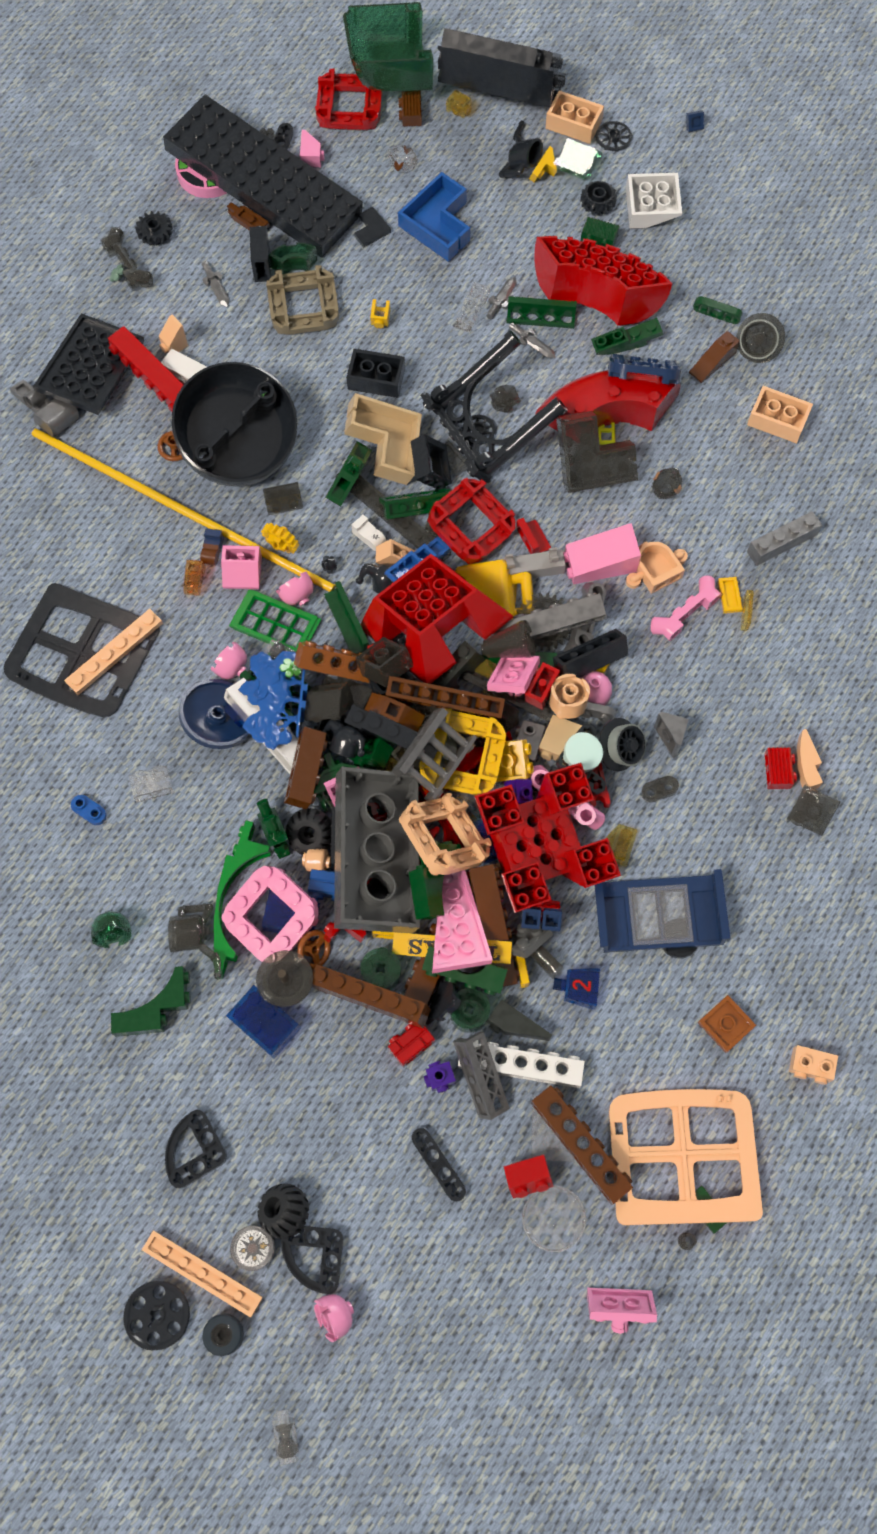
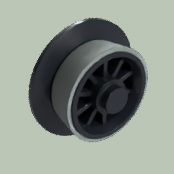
(622, 744)

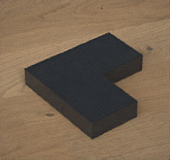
(375, 227)

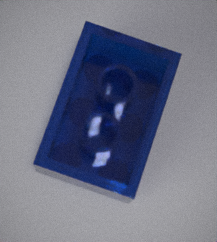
(263, 1022)

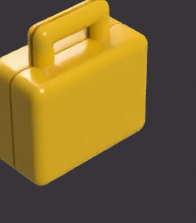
(497, 583)

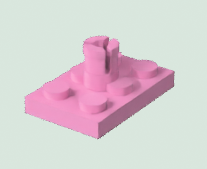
(513, 675)
(621, 1307)

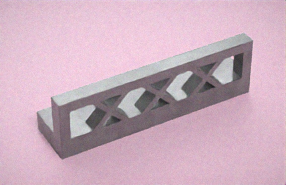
(478, 1079)

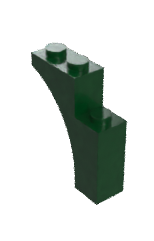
(428, 888)
(150, 1016)

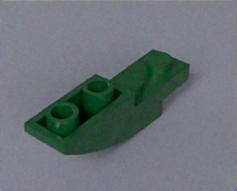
(624, 340)

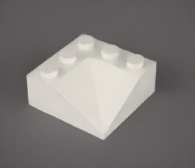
(652, 199)

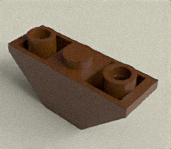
(395, 711)

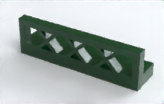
(541, 309)
(411, 503)
(346, 619)

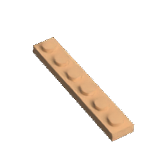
(113, 651)
(202, 1273)

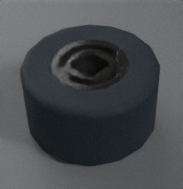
(228, 1329)

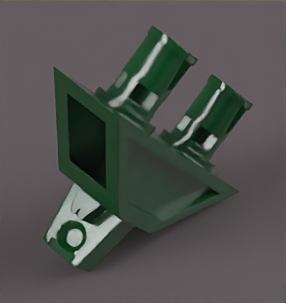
(348, 473)
(329, 772)
(273, 829)

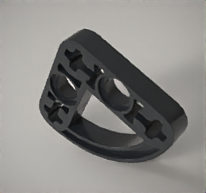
(207, 1149)
(322, 1242)

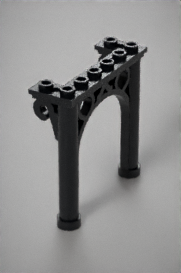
(445, 399)

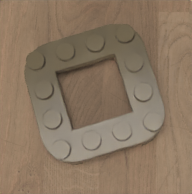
(298, 281)

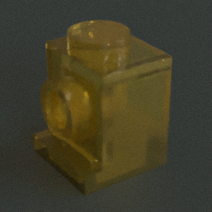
(458, 104)

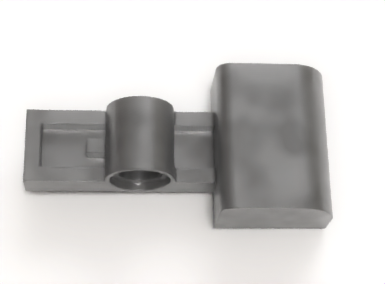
(49, 415)

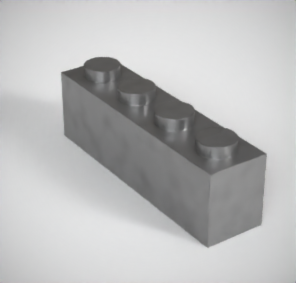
(784, 538)

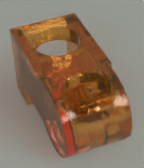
(193, 577)

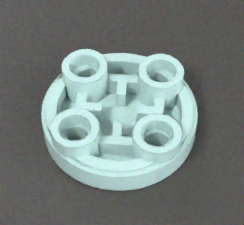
(583, 749)

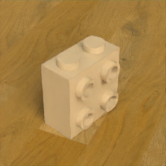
(556, 736)

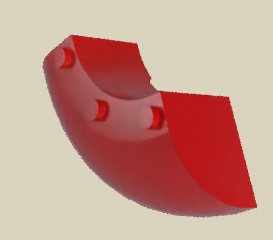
(599, 278)
(634, 400)

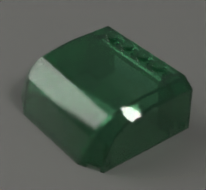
(388, 47)

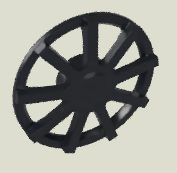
(613, 136)

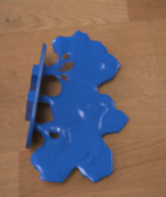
(271, 694)

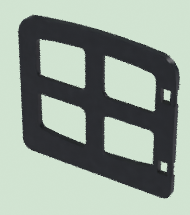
(78, 652)

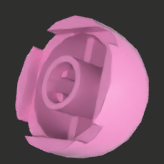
(296, 590)
(230, 662)
(599, 687)
(334, 1315)

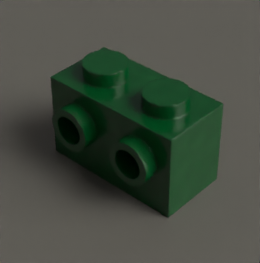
(376, 754)

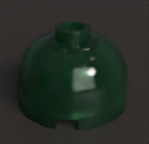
(110, 928)

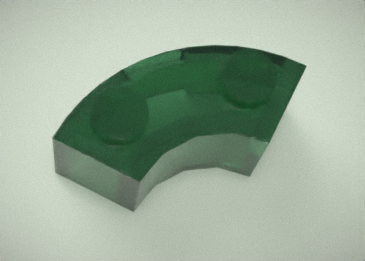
(293, 257)

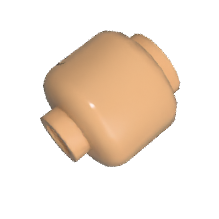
(316, 859)

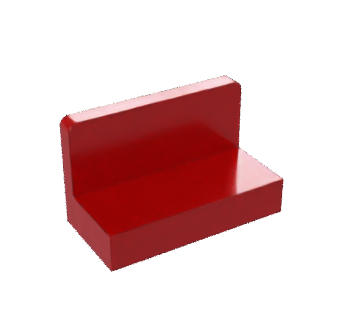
(532, 536)

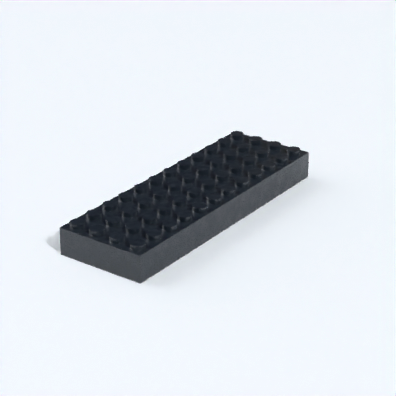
(262, 175)

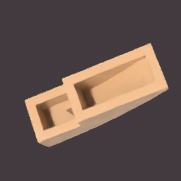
(808, 761)

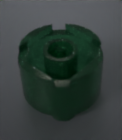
(381, 958)
(471, 1022)

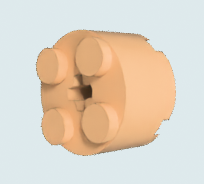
(569, 696)

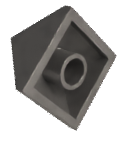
(671, 731)

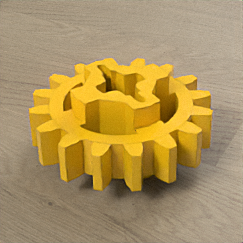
(280, 538)

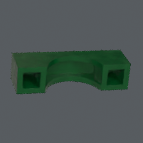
(489, 978)

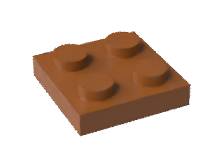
(726, 1024)

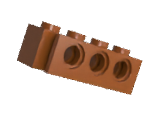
(323, 663)

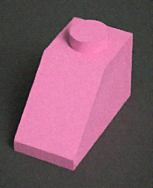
(311, 150)

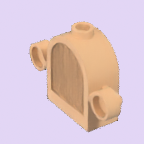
(657, 566)

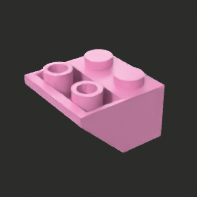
(241, 567)

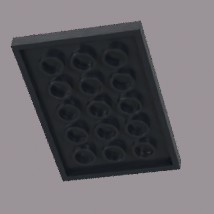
(83, 366)

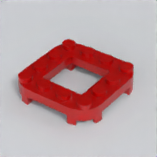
(332, 119)
(476, 492)

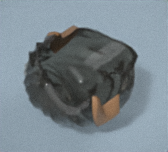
(667, 483)

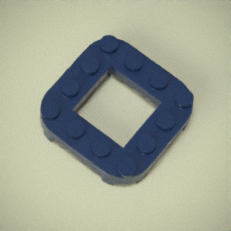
(619, 366)

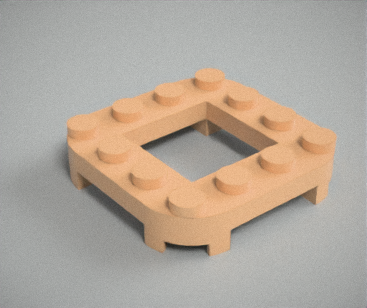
(437, 860)

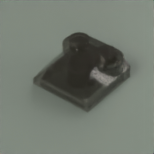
(813, 810)

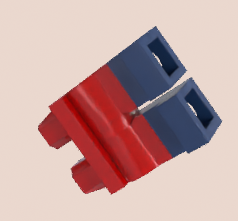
(547, 912)

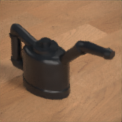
(522, 154)

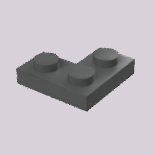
(528, 940)

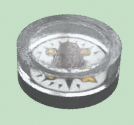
(252, 1248)

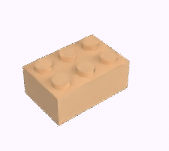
(574, 117)
(779, 414)

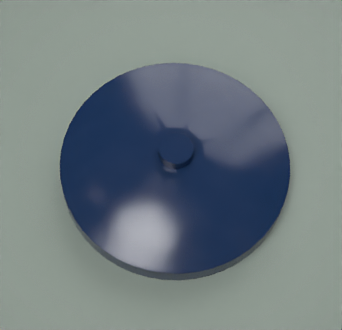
(204, 716)

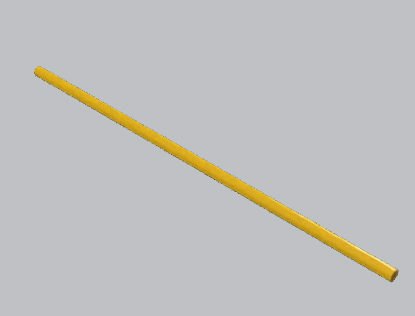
(210, 524)

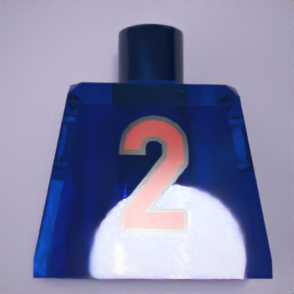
(580, 987)

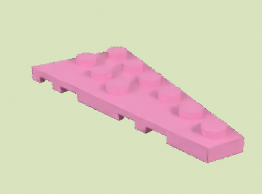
(459, 933)

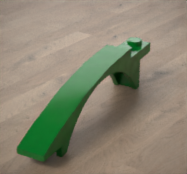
(244, 854)

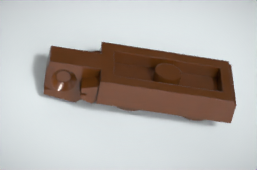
(246, 217)

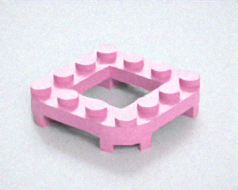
(287, 890)

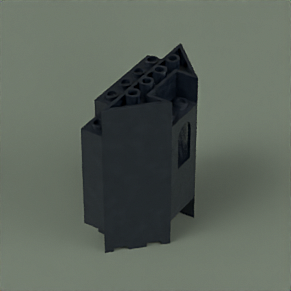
(500, 68)

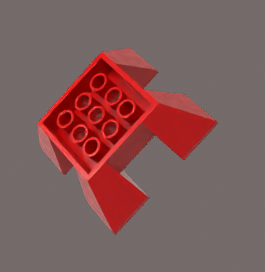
(426, 607)
(523, 870)

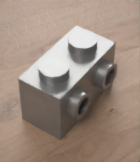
(534, 734)

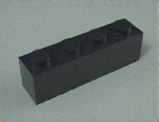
(592, 654)

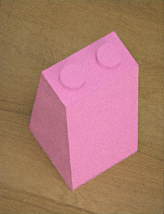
(603, 555)

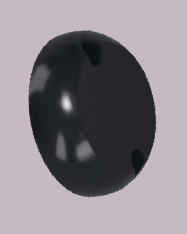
(233, 425)

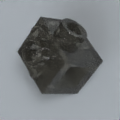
(504, 398)

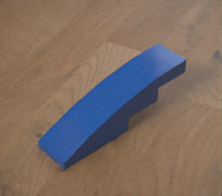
(436, 547)

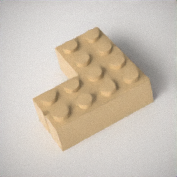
(390, 429)

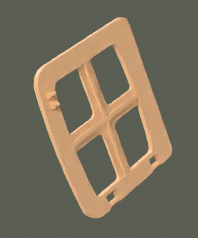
(684, 1154)

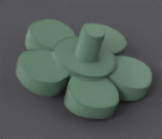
(116, 273)

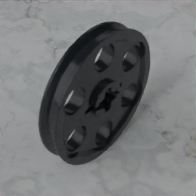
(145, 1315)

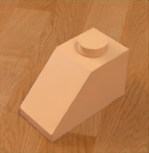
(172, 336)
(391, 552)

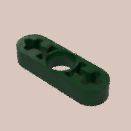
(708, 306)

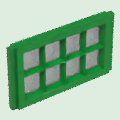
(272, 619)

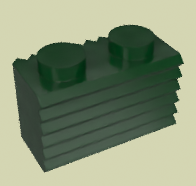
(600, 231)

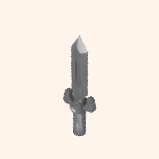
(215, 284)
(501, 297)
(532, 340)

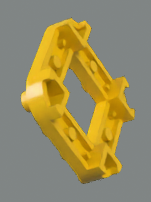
(491, 758)

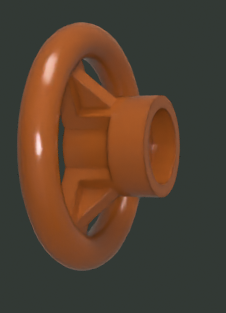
(168, 439)
(312, 948)

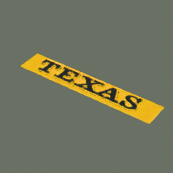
(418, 944)

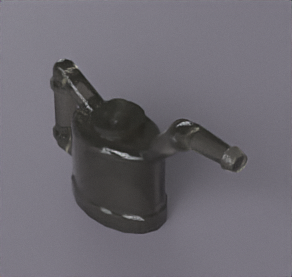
(190, 931)

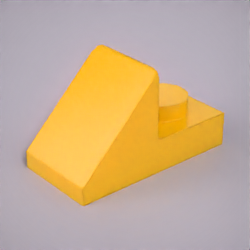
(545, 165)

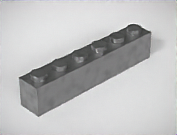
(562, 617)

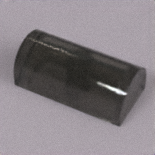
(547, 962)

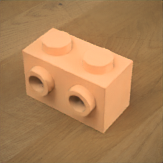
(813, 1064)

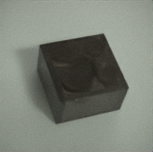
(384, 660)

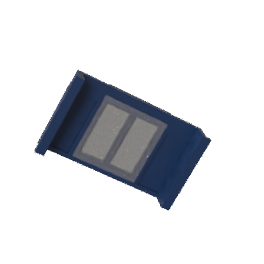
(662, 913)

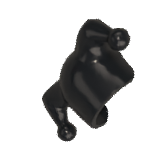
(379, 579)
(346, 739)

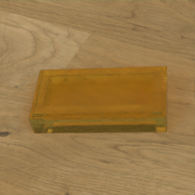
(747, 610)

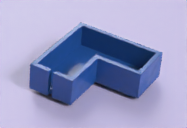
(431, 217)

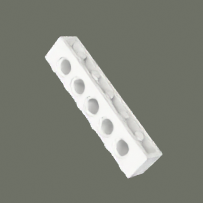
(574, 1065)

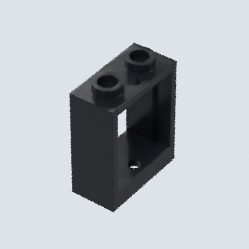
(422, 448)

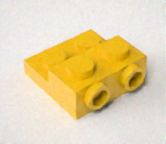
(515, 761)

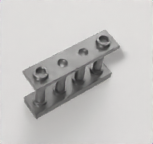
(416, 751)

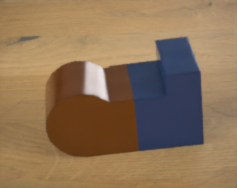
(211, 546)

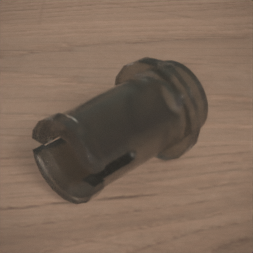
(681, 1241)

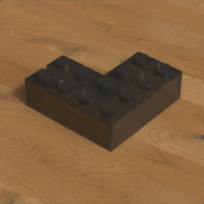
(585, 461)

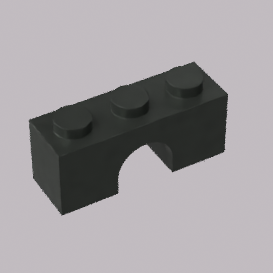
(466, 659)

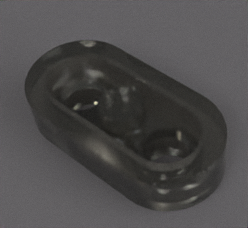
(658, 788)

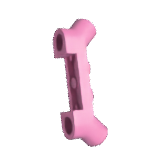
(672, 626)
(585, 813)

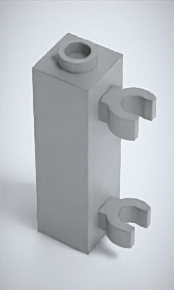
(537, 564)

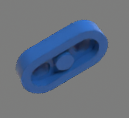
(87, 810)

